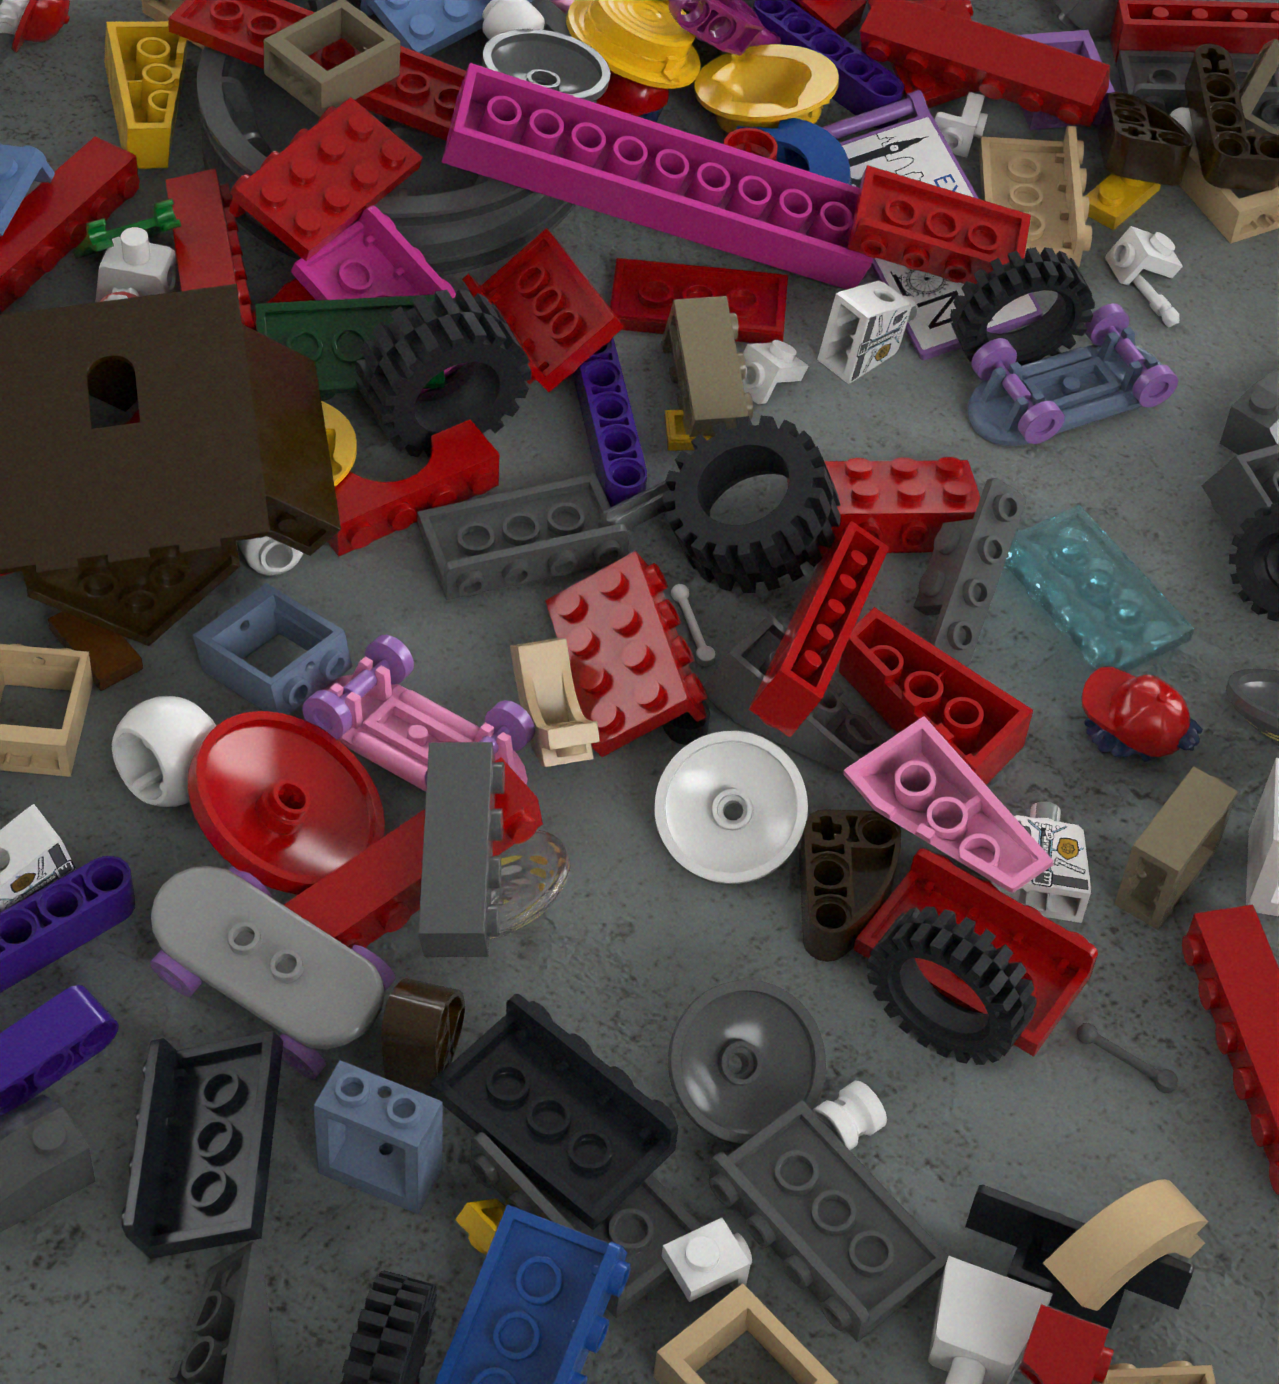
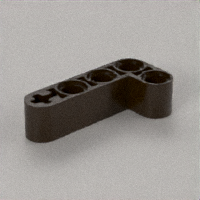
(1225, 149)

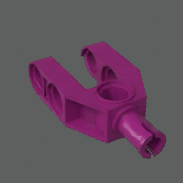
(723, 24)

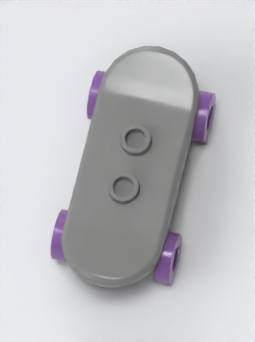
(267, 960)

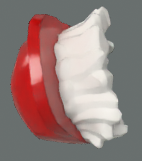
(33, 19)

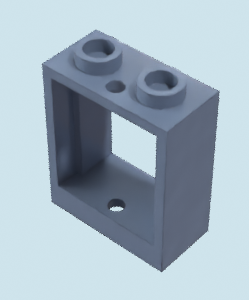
(266, 613)
(359, 1127)

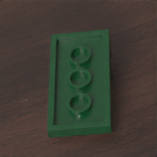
(333, 334)

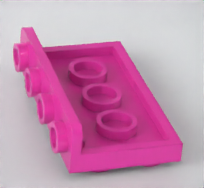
(370, 262)

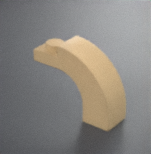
(551, 701)
(1125, 1240)

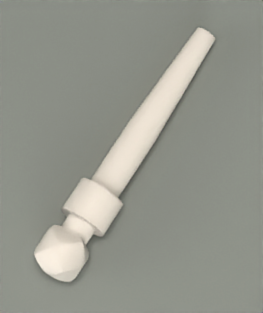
(1158, 303)

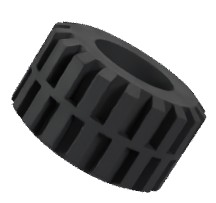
(1259, 561)

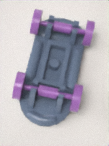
(1067, 389)

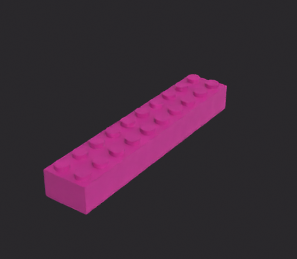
(654, 176)

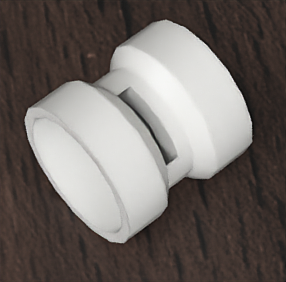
(853, 1113)

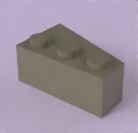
(706, 364)

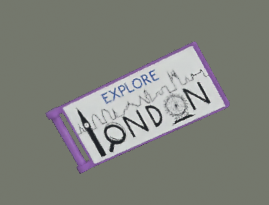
(920, 153)

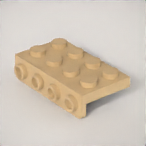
(1043, 182)

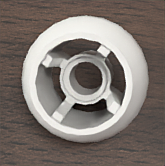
(156, 748)

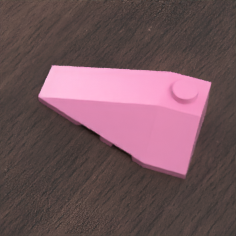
(939, 798)

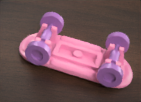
(397, 724)

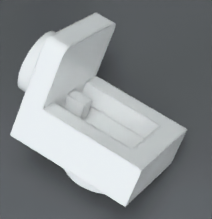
(961, 130)
(1140, 251)
(770, 365)
(708, 1259)

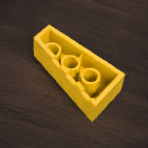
(145, 87)

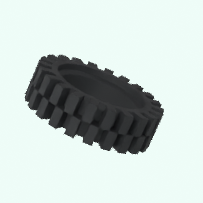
(1016, 279)
(970, 958)
(392, 1332)

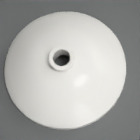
(725, 771)

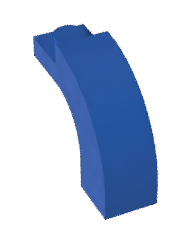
(810, 149)

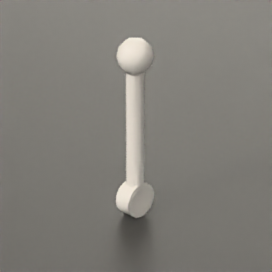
(705, 654)

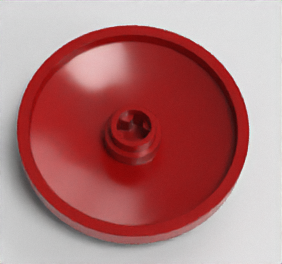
(282, 799)

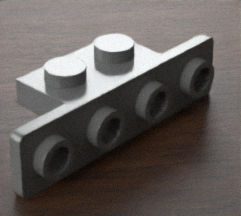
(967, 569)

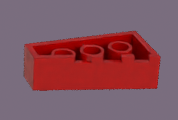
(914, 679)

